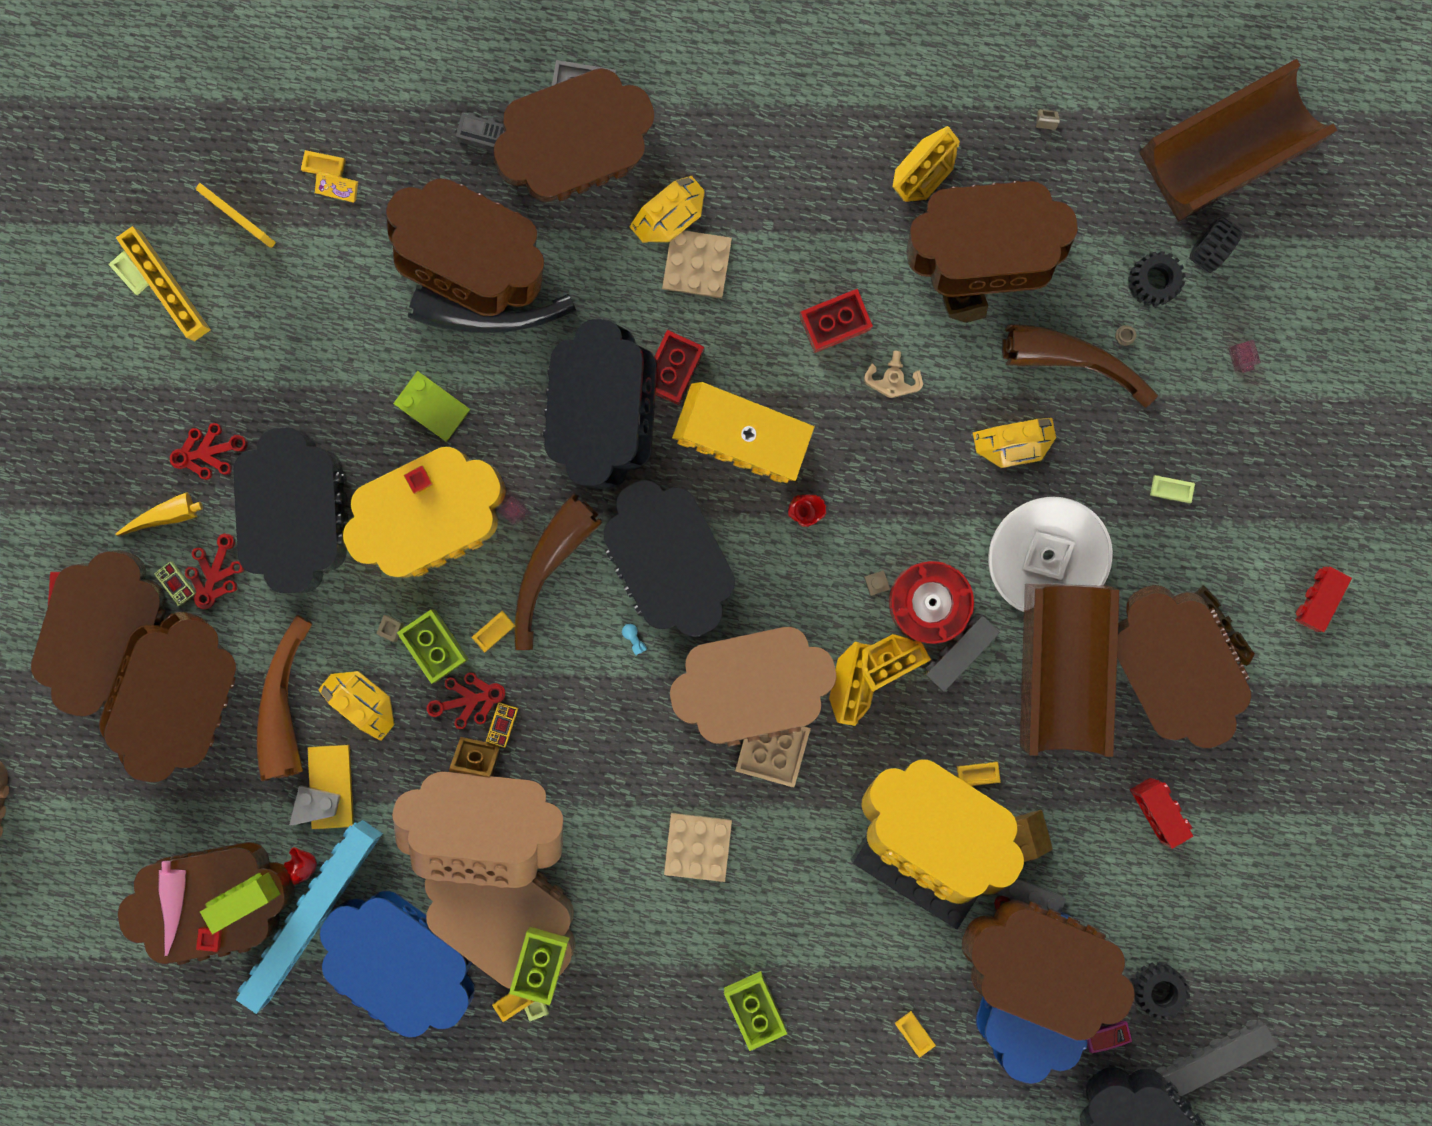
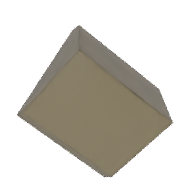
(1047, 119)

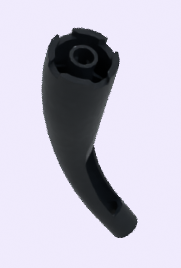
(444, 313)

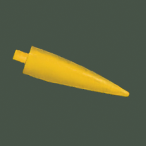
(171, 511)

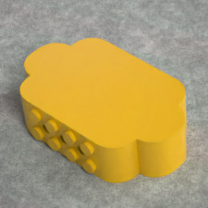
(424, 529)
(942, 832)

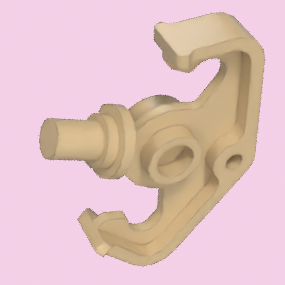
(893, 381)

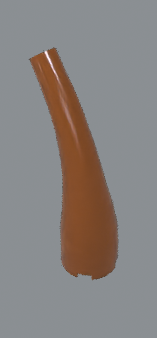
(276, 738)

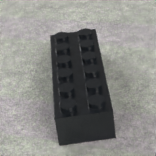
(907, 886)

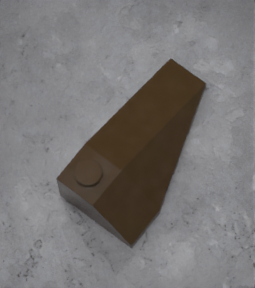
(966, 308)
(1241, 646)

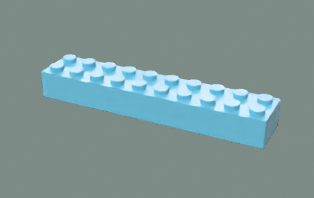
(308, 916)

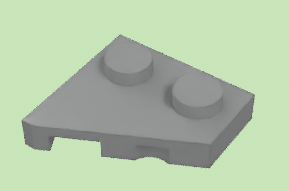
(313, 805)

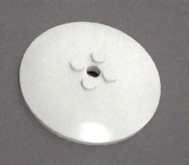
(1049, 523)

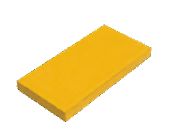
(235, 215)
(332, 773)

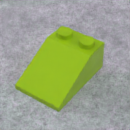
(431, 406)

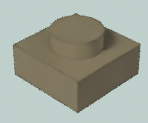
(877, 583)
(389, 628)

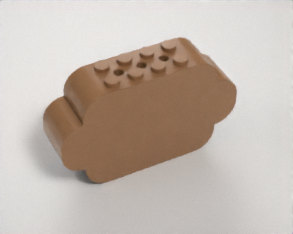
(753, 686)
(478, 829)
(492, 922)

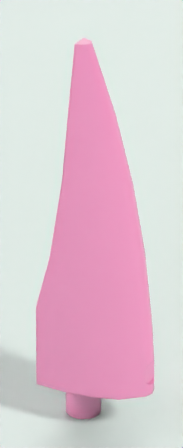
(171, 898)

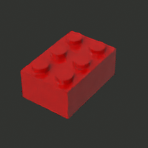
(835, 320)
(676, 365)
(1162, 812)

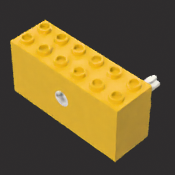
(742, 432)

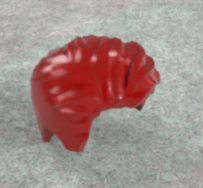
(807, 509)
(300, 866)

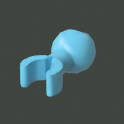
(630, 632)

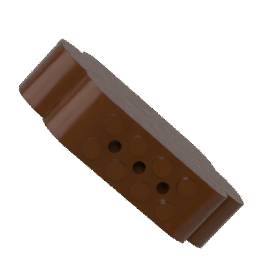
(573, 135)
(991, 238)
(464, 246)
(89, 625)
(1182, 666)
(167, 697)
(206, 876)
(1048, 969)

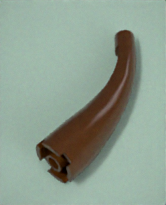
(1047, 347)
(561, 537)

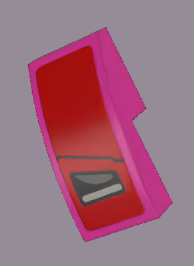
(1110, 1037)

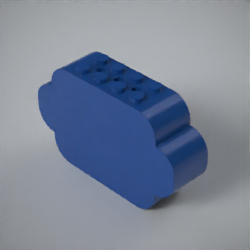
(395, 965)
(1024, 1047)

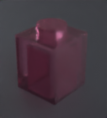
(1244, 356)
(513, 510)

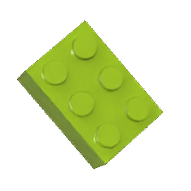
(433, 646)
(239, 901)
(539, 965)
(755, 1011)

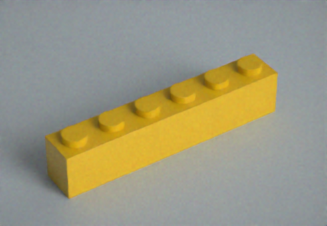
(163, 284)

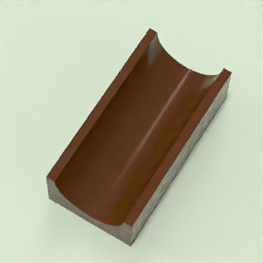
(1233, 142)
(1069, 668)

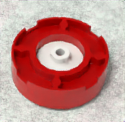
(951, 602)

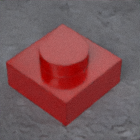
(418, 479)
(207, 941)

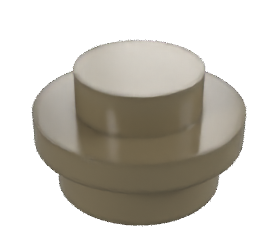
(1125, 335)

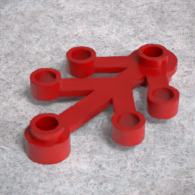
(205, 451)
(213, 573)
(470, 699)

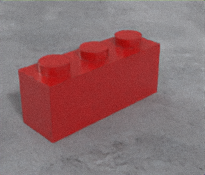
(1323, 599)

